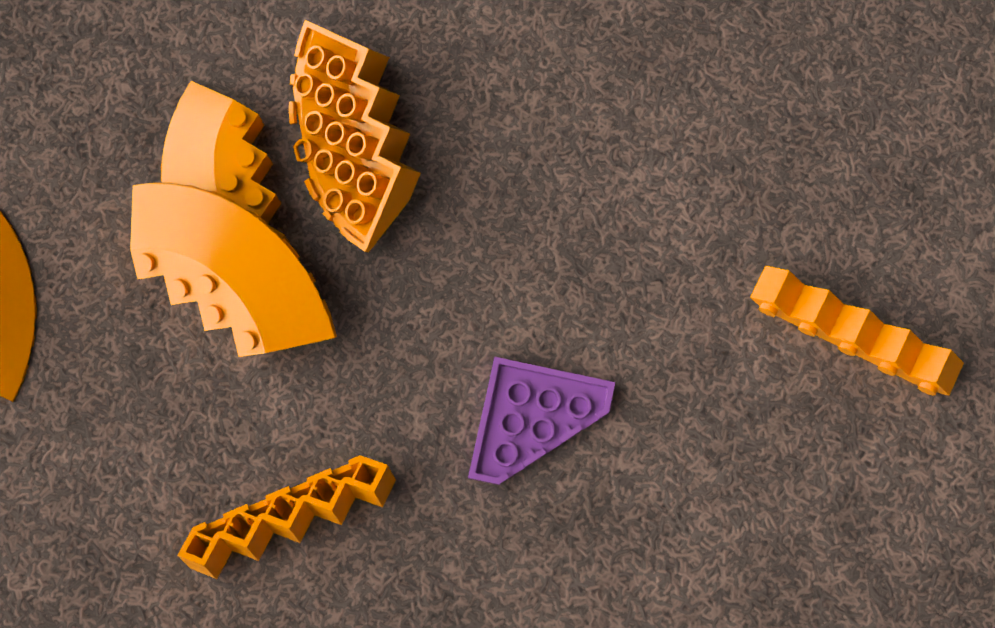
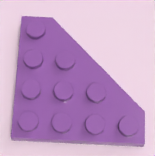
(532, 413)

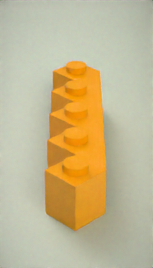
(856, 331)
(286, 514)

